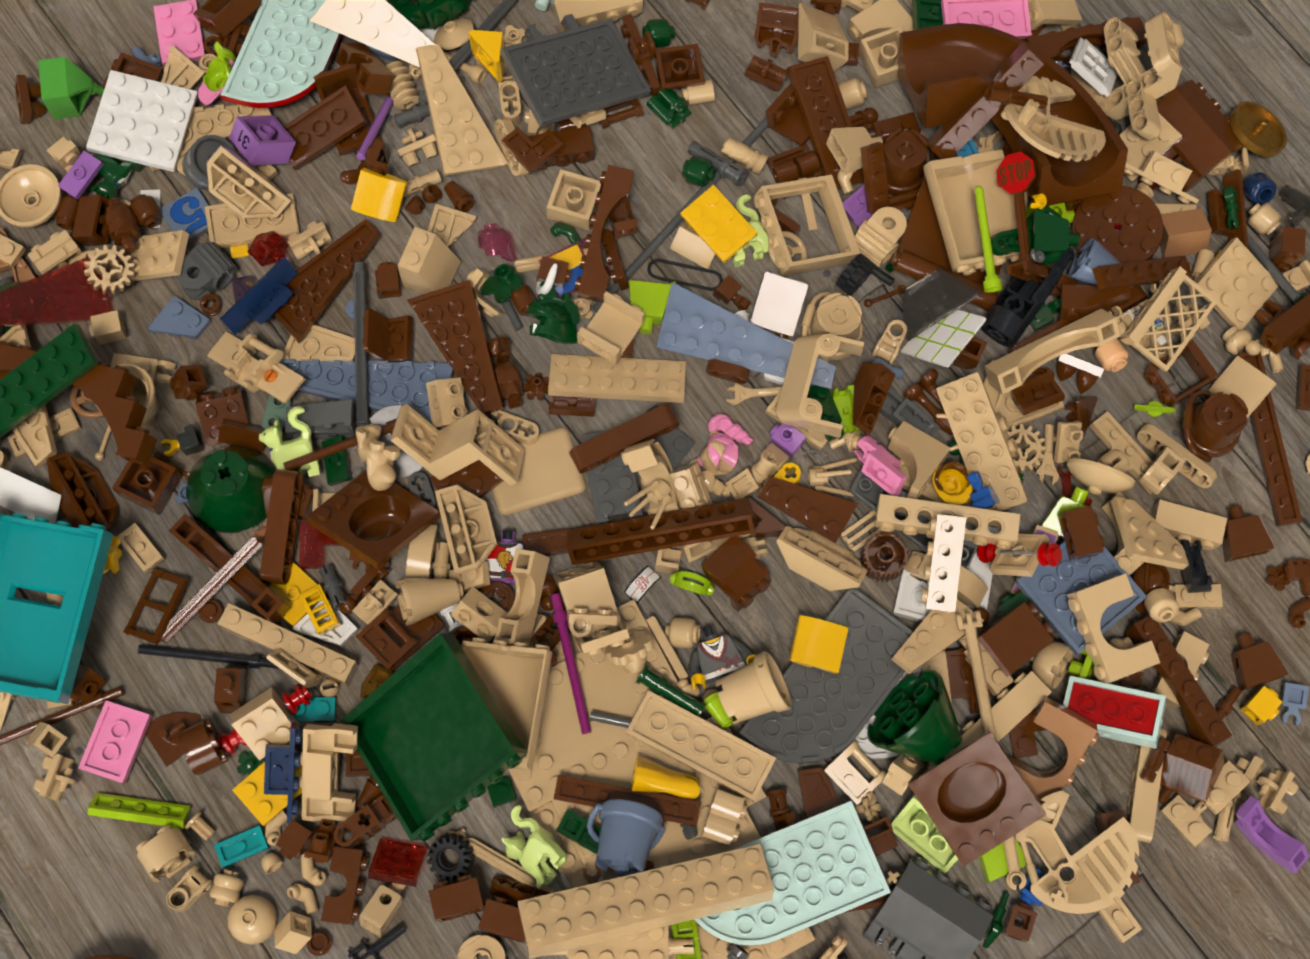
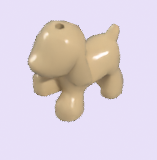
(377, 457)

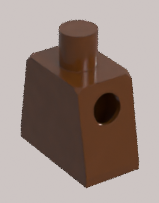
(1244, 536)
(1256, 663)
(230, 688)

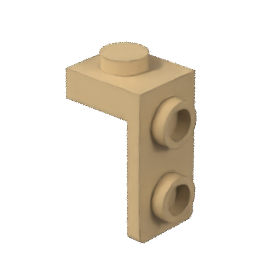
(478, 278)

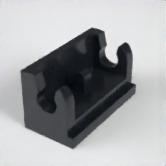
(1195, 573)

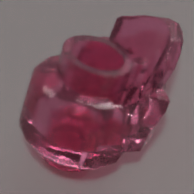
(496, 242)

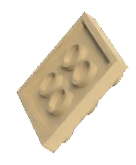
(1237, 284)

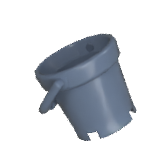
(625, 835)

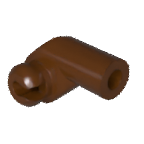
(352, 176)
(1297, 613)

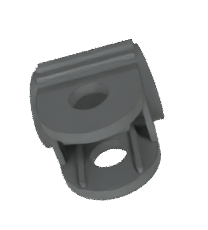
(205, 271)

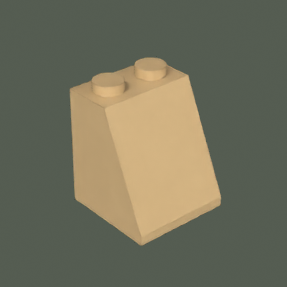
(427, 263)

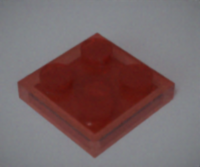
(397, 862)

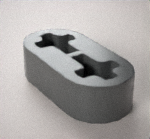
(427, 490)

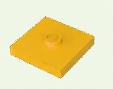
(289, 593)

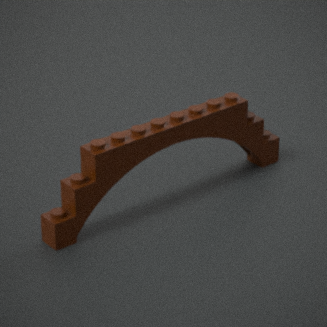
(111, 392)

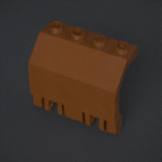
(1204, 131)

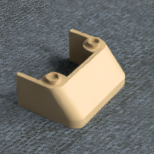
(793, 404)

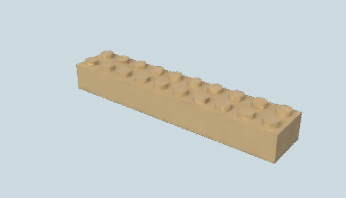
(645, 901)

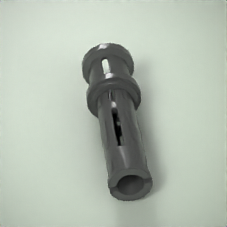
(725, 166)

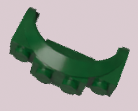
(430, 12)

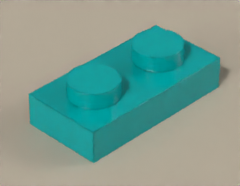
(320, 710)
(241, 846)

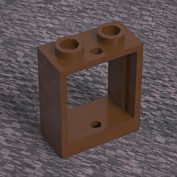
(224, 15)
(1199, 365)

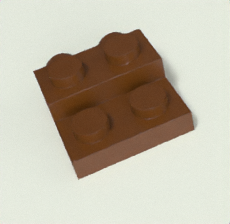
(135, 67)

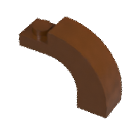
(623, 221)

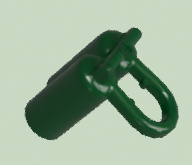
(669, 107)

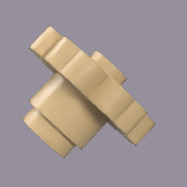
(631, 653)

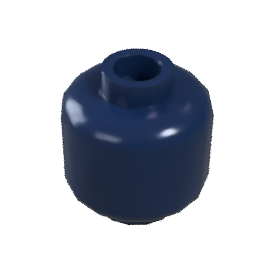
(1259, 188)

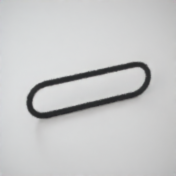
(686, 266)

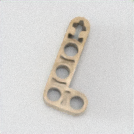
(508, 85)

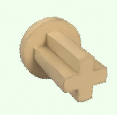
(200, 826)

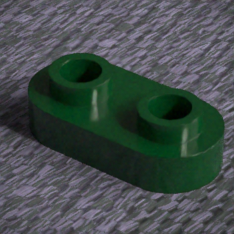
(1005, 242)

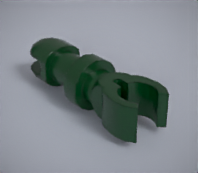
(1231, 208)

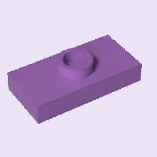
(80, 175)

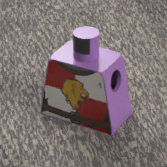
(501, 558)

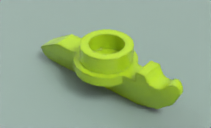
(1154, 409)

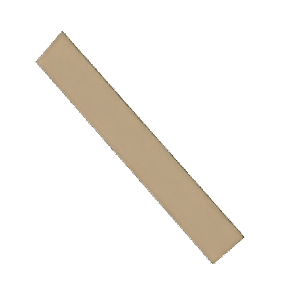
(809, 210)

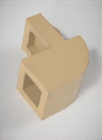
(64, 154)

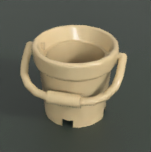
(834, 316)

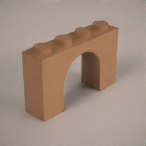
(1076, 734)

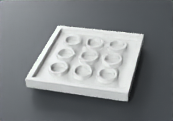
(142, 121)

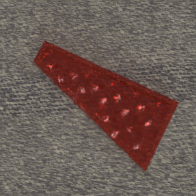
(53, 298)

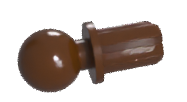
(864, 117)

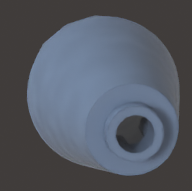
(1092, 256)

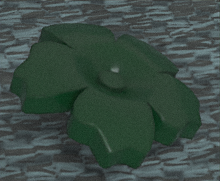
(248, 763)

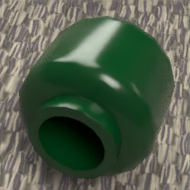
(660, 32)
(698, 171)

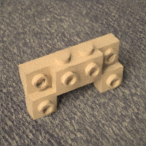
(320, 771)

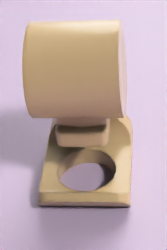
(1232, 164)

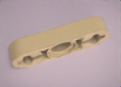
(501, 129)
(526, 426)

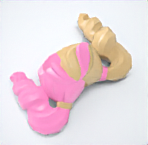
(721, 452)

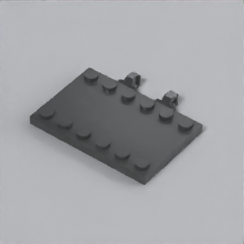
(574, 70)

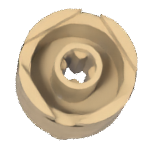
(165, 853)

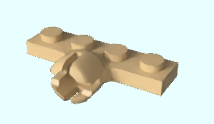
(1123, 451)

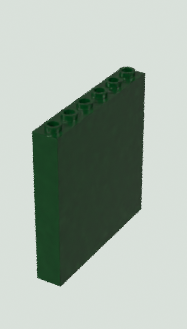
(434, 737)

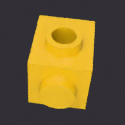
(1262, 706)

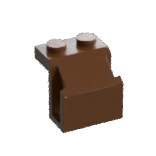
(737, 572)

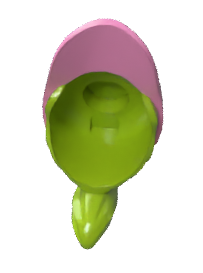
(216, 75)

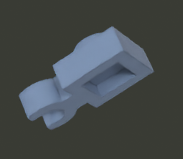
(1294, 698)

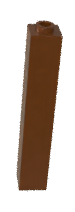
(1287, 326)

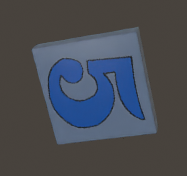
(187, 214)

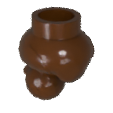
(548, 589)

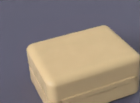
(544, 475)

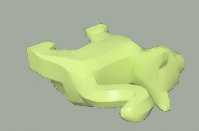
(760, 242)
(284, 451)
(535, 851)

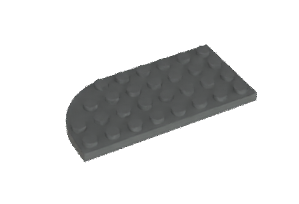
(832, 707)

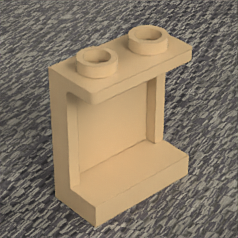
(1054, 12)

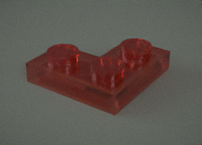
(312, 547)

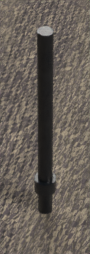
(253, 661)

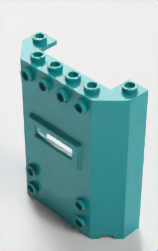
(39, 639)

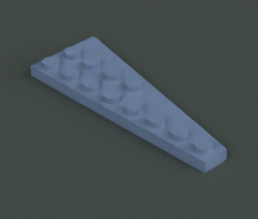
(710, 332)
(387, 381)

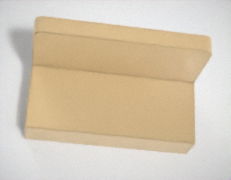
(692, 246)

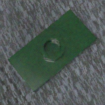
(337, 464)

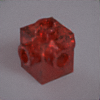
(268, 248)

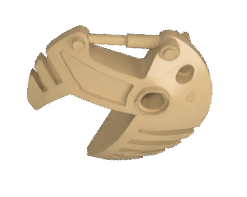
(1050, 133)
(1098, 868)

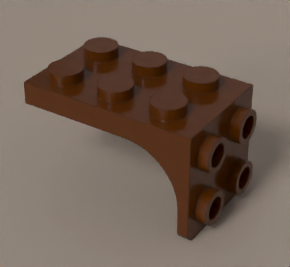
(333, 80)

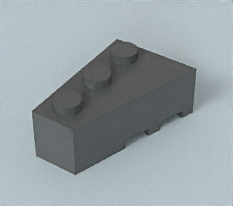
(325, 420)

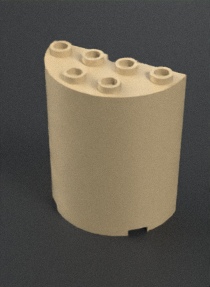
(953, 197)
(517, 682)

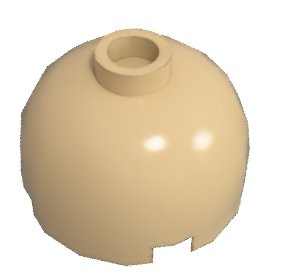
(1051, 663)
(252, 919)

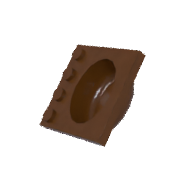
(373, 521)
(977, 798)

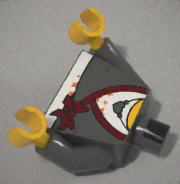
(716, 657)

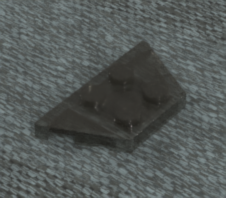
(934, 300)

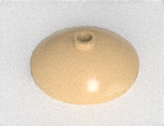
(23, 186)
(1099, 477)

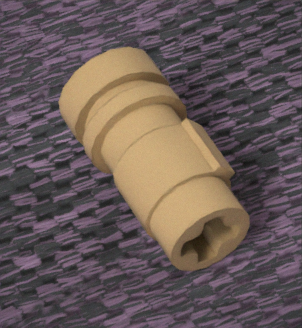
(743, 154)

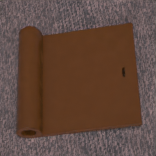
(924, 250)

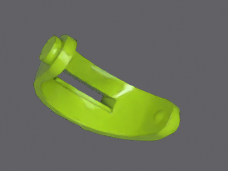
(677, 580)

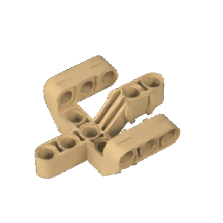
(1140, 87)

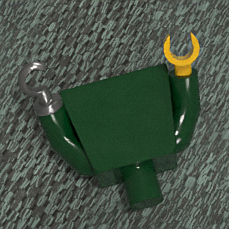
(1048, 233)

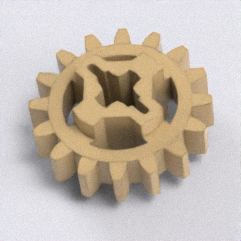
(100, 267)
(1031, 448)

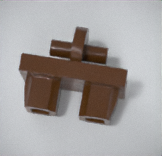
(236, 38)
(766, 73)
(322, 842)

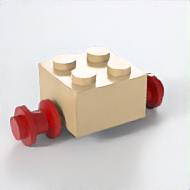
(264, 721)

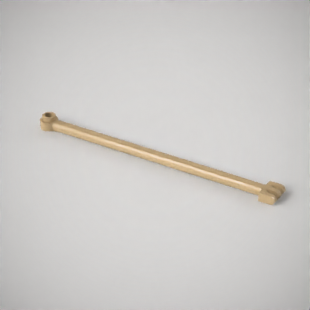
(988, 724)

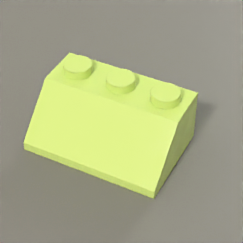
(921, 833)

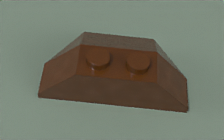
(83, 491)

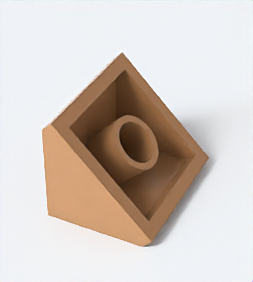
(1184, 233)

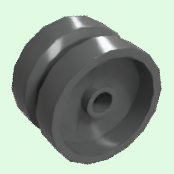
(198, 154)

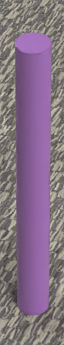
(361, 155)

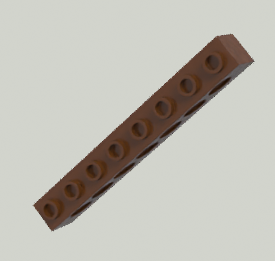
(672, 530)

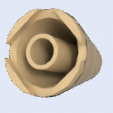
(426, 597)

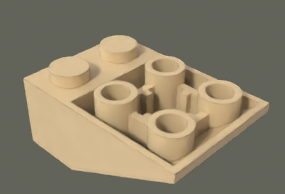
(821, 37)

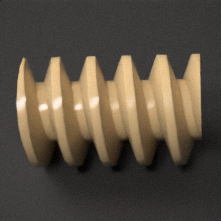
(402, 88)

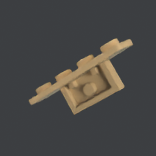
(1166, 173)

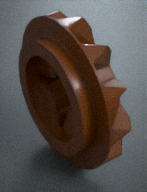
(503, 591)

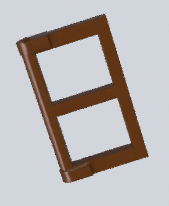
(167, 610)

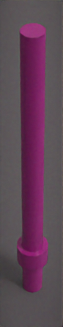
(560, 619)

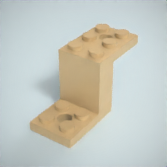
(458, 444)
(589, 588)

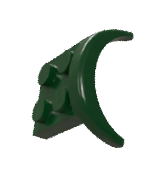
(926, 13)

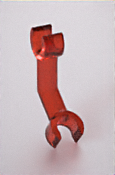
(1066, 485)

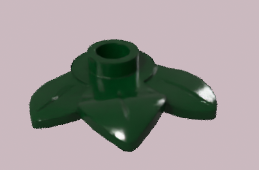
(502, 283)

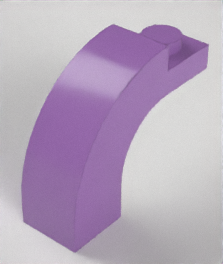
(1269, 838)

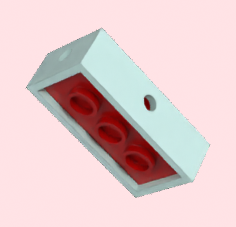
(1117, 710)

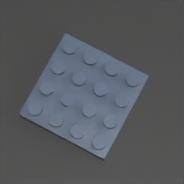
(1051, 585)

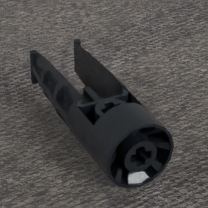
(1008, 325)

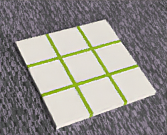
(945, 339)

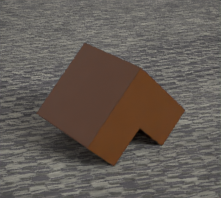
(880, 836)

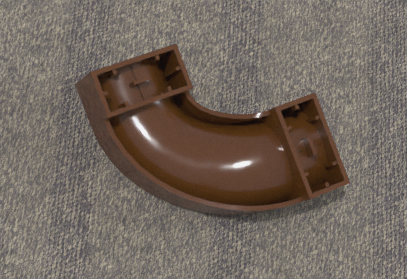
(955, 62)

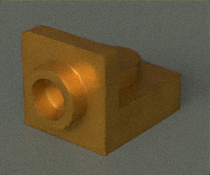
(374, 680)

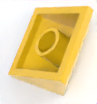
(487, 48)

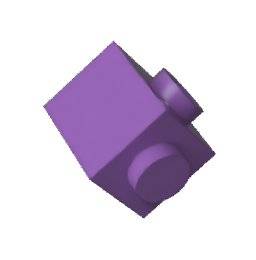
(787, 438)

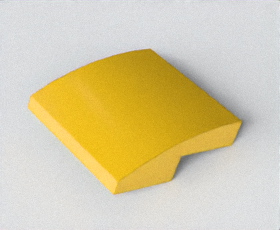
(379, 195)
(818, 644)

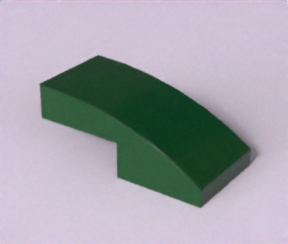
(575, 828)

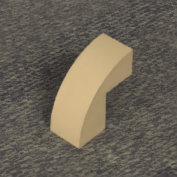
(421, 554)

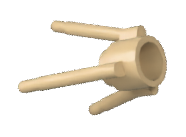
(819, 476)
(657, 492)

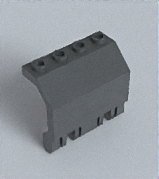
(930, 916)

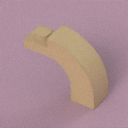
(970, 587)

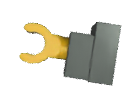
(188, 442)

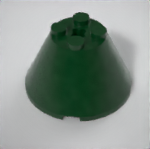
(227, 488)
(917, 720)

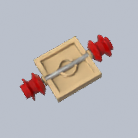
(1021, 558)

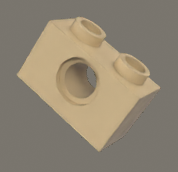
(478, 614)

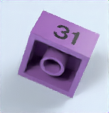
(262, 140)

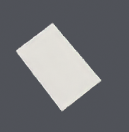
(28, 497)

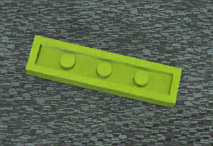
(139, 810)

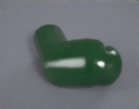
(565, 229)

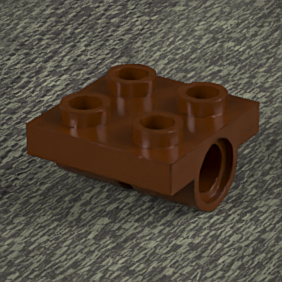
(794, 165)

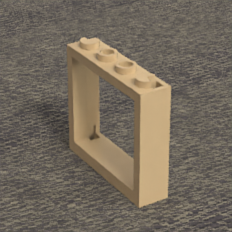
(835, 213)

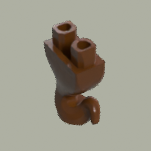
(506, 372)

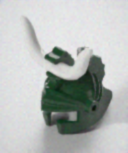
(555, 315)

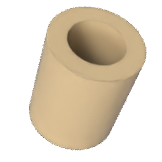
(699, 93)

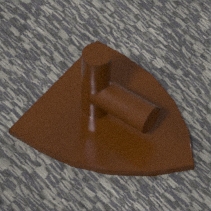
(163, 734)

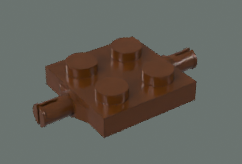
(962, 679)

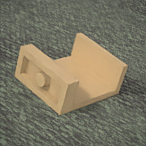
(612, 328)

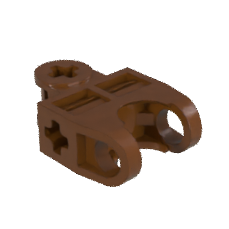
(378, 818)

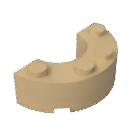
(652, 464)

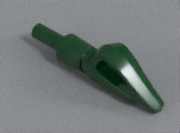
(995, 926)

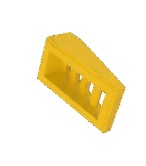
(328, 625)

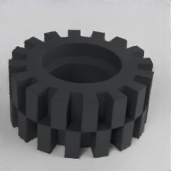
(855, 274)
(463, 851)

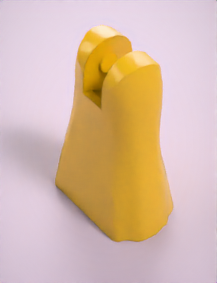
(655, 778)

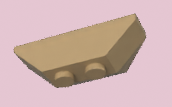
(243, 186)
(466, 527)
(820, 559)

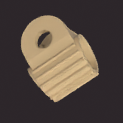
(881, 235)

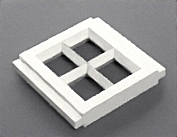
(1084, 46)

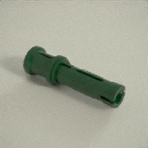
(660, 685)

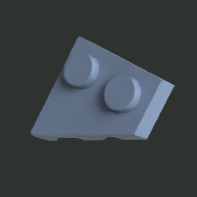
(180, 320)

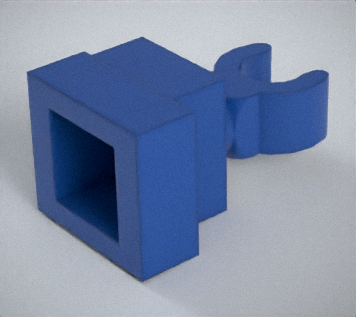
(983, 497)

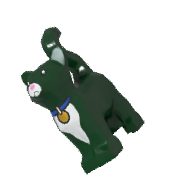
(114, 175)

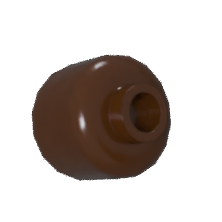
(145, 211)

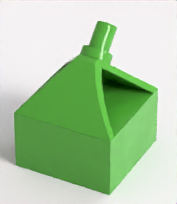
(65, 87)

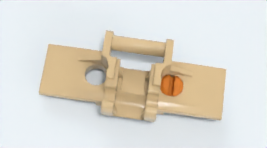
(252, 374)

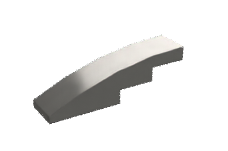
(899, 410)

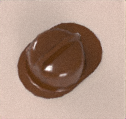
(1148, 578)

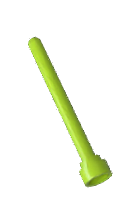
(992, 282)

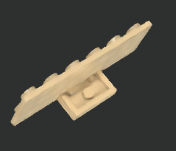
(983, 438)

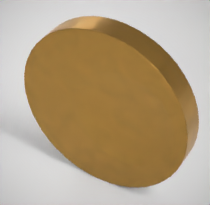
(1258, 129)

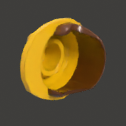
(952, 483)

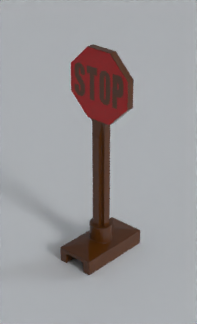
(1015, 176)

